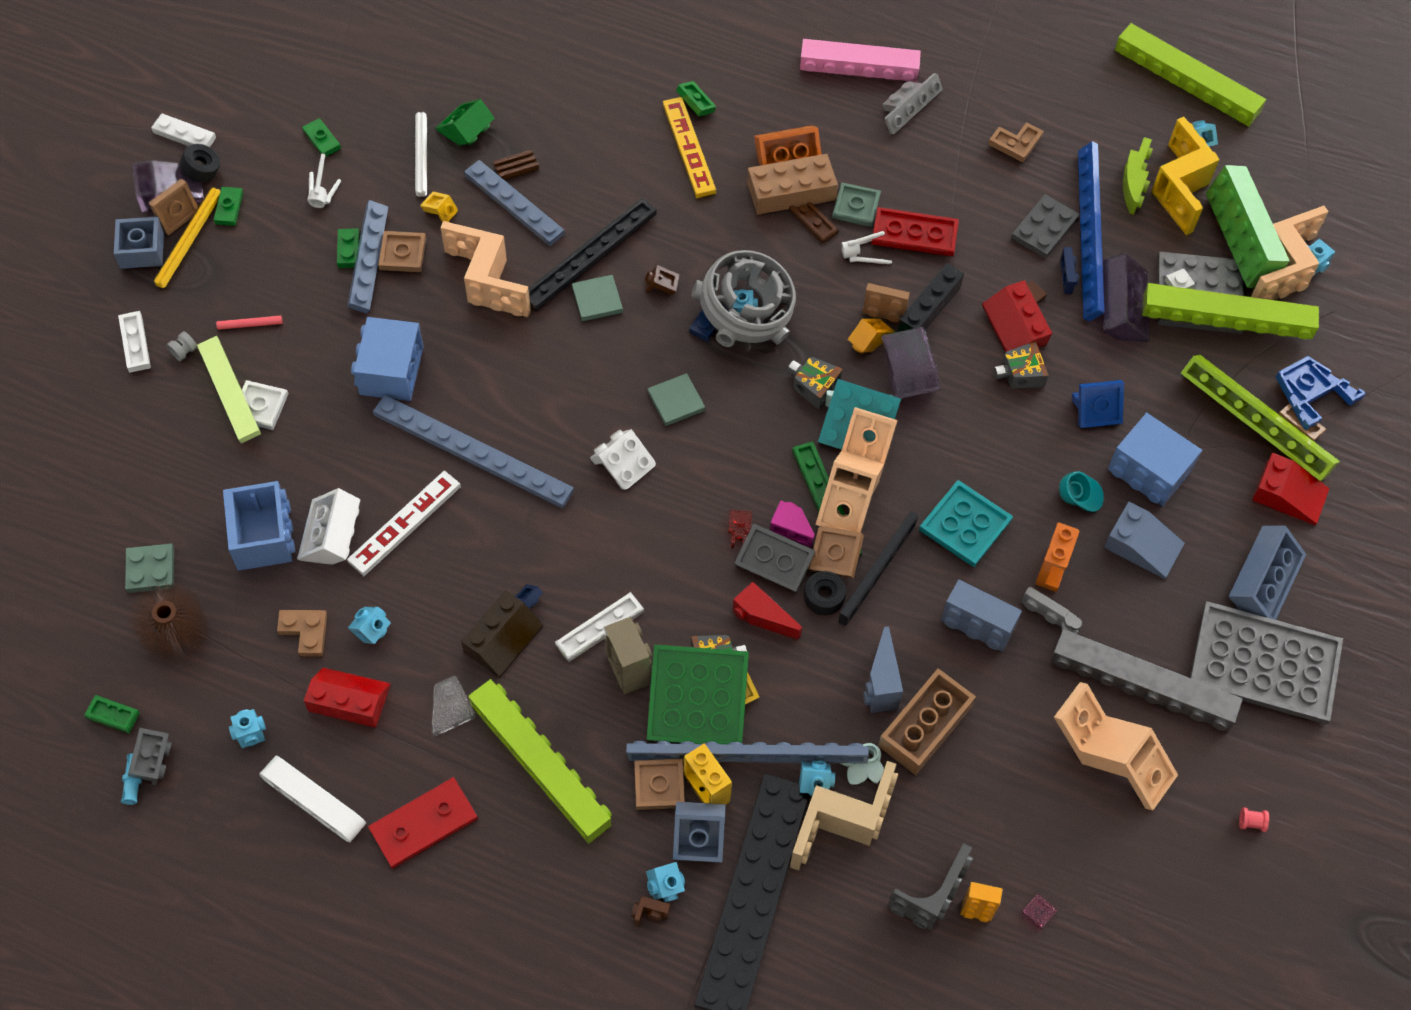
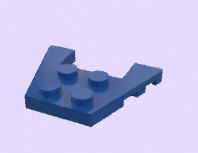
(1309, 381)

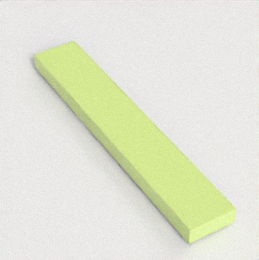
(229, 389)

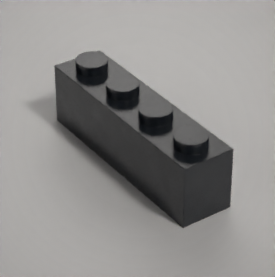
(932, 299)

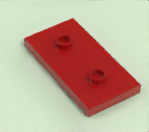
(916, 231)
(422, 822)

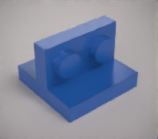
(1099, 403)

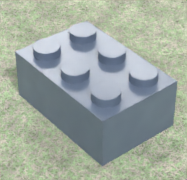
(980, 615)

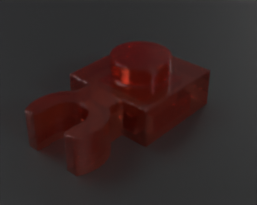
(739, 525)

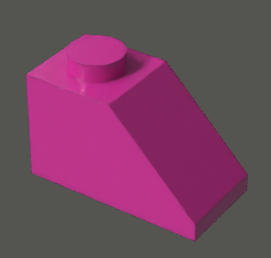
(792, 523)

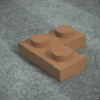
(1018, 145)
(307, 624)

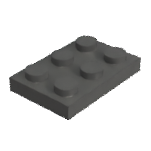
(1045, 226)
(775, 558)

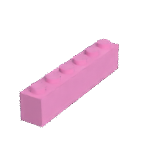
(860, 60)

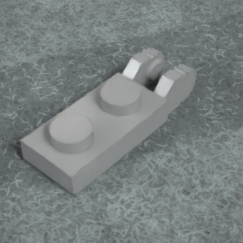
(1051, 610)

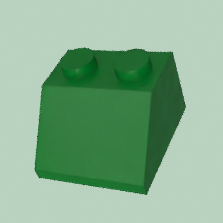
(466, 122)

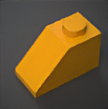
(868, 334)

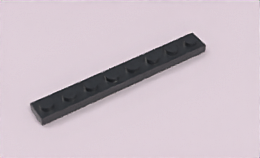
(590, 253)

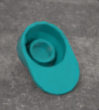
(1081, 490)

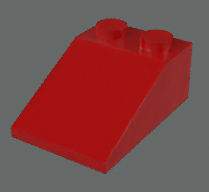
(1290, 489)

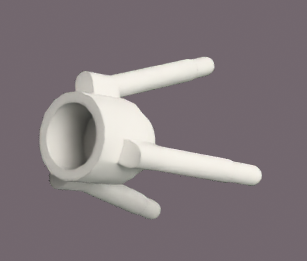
(317, 195)
(852, 248)

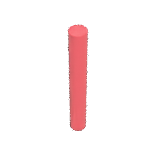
(251, 322)

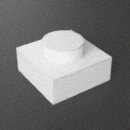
(1180, 279)

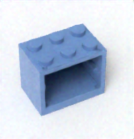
(388, 358)
(1154, 459)
(258, 525)

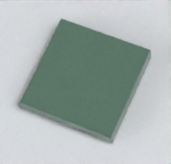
(856, 204)
(597, 298)
(676, 399)

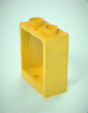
(704, 771)

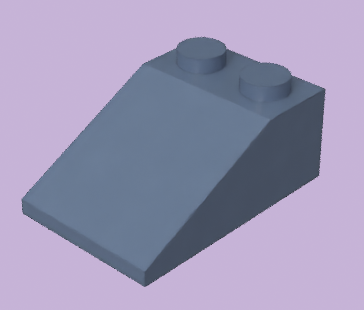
(1144, 541)
(884, 684)

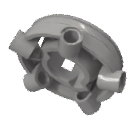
(747, 324)

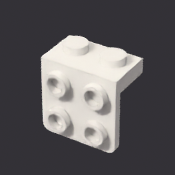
(624, 458)

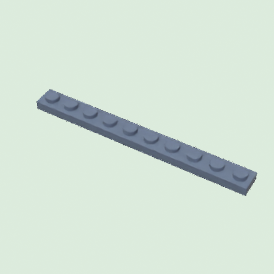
(474, 451)
(757, 752)

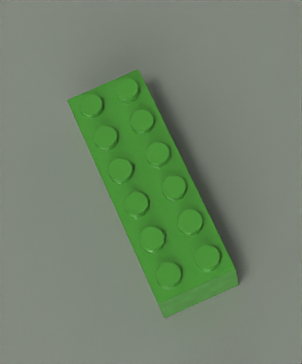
(1246, 224)

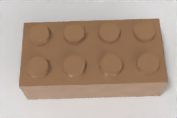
(792, 183)
(926, 721)

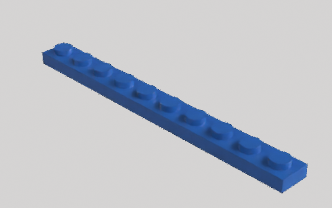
(1090, 232)

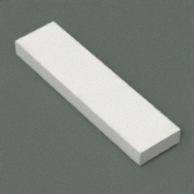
(593, 632)

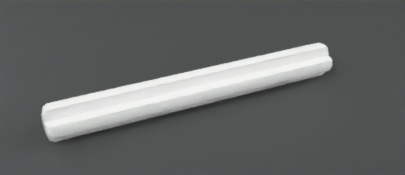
(421, 154)

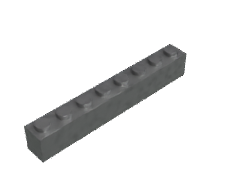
(1146, 680)

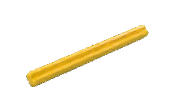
(187, 238)

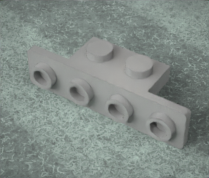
(909, 101)

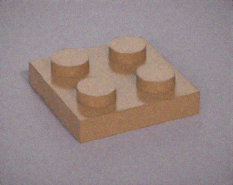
(174, 206)
(402, 251)
(885, 302)
(836, 551)
(659, 783)

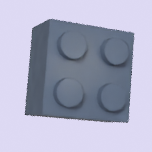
(139, 242)
(699, 832)

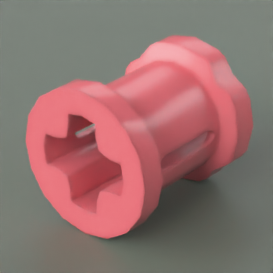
(1254, 819)

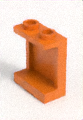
(1057, 557)

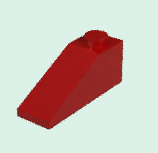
(761, 611)

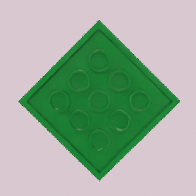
(697, 695)

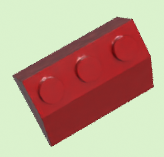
(1017, 317)
(346, 696)

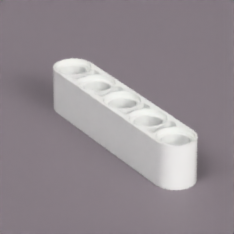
(312, 799)

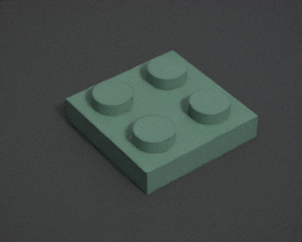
(148, 566)

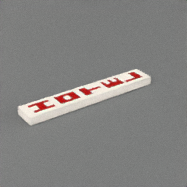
(403, 523)

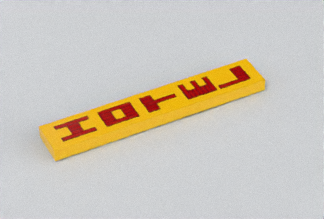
(689, 147)

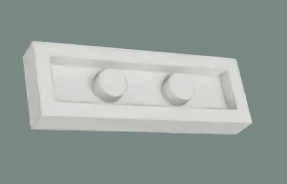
(182, 131)
(134, 341)

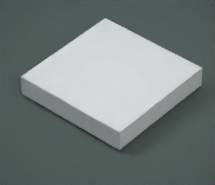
(264, 402)

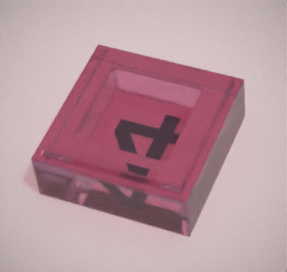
(1039, 911)

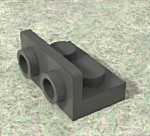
(148, 755)

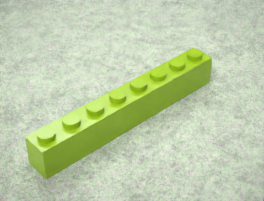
(1190, 74)
(1230, 311)
(1260, 417)
(540, 761)

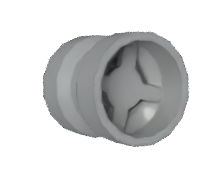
(182, 346)

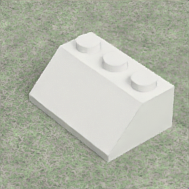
(329, 528)

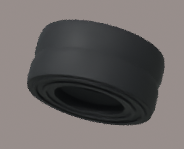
(195, 171)
(822, 605)

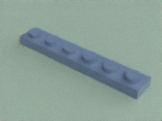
(514, 203)
(367, 257)

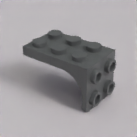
(927, 910)

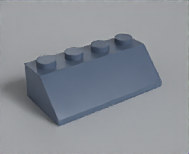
(1268, 572)

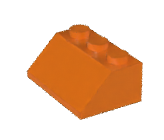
(787, 145)

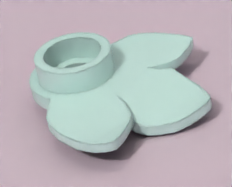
(860, 772)

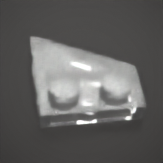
(450, 706)

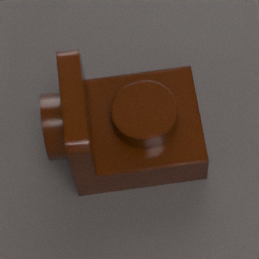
(661, 279)
(653, 908)

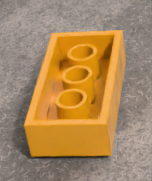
(981, 902)

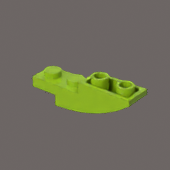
(1135, 176)

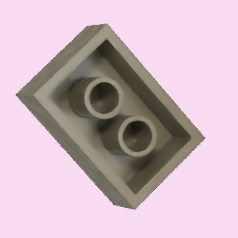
(628, 655)

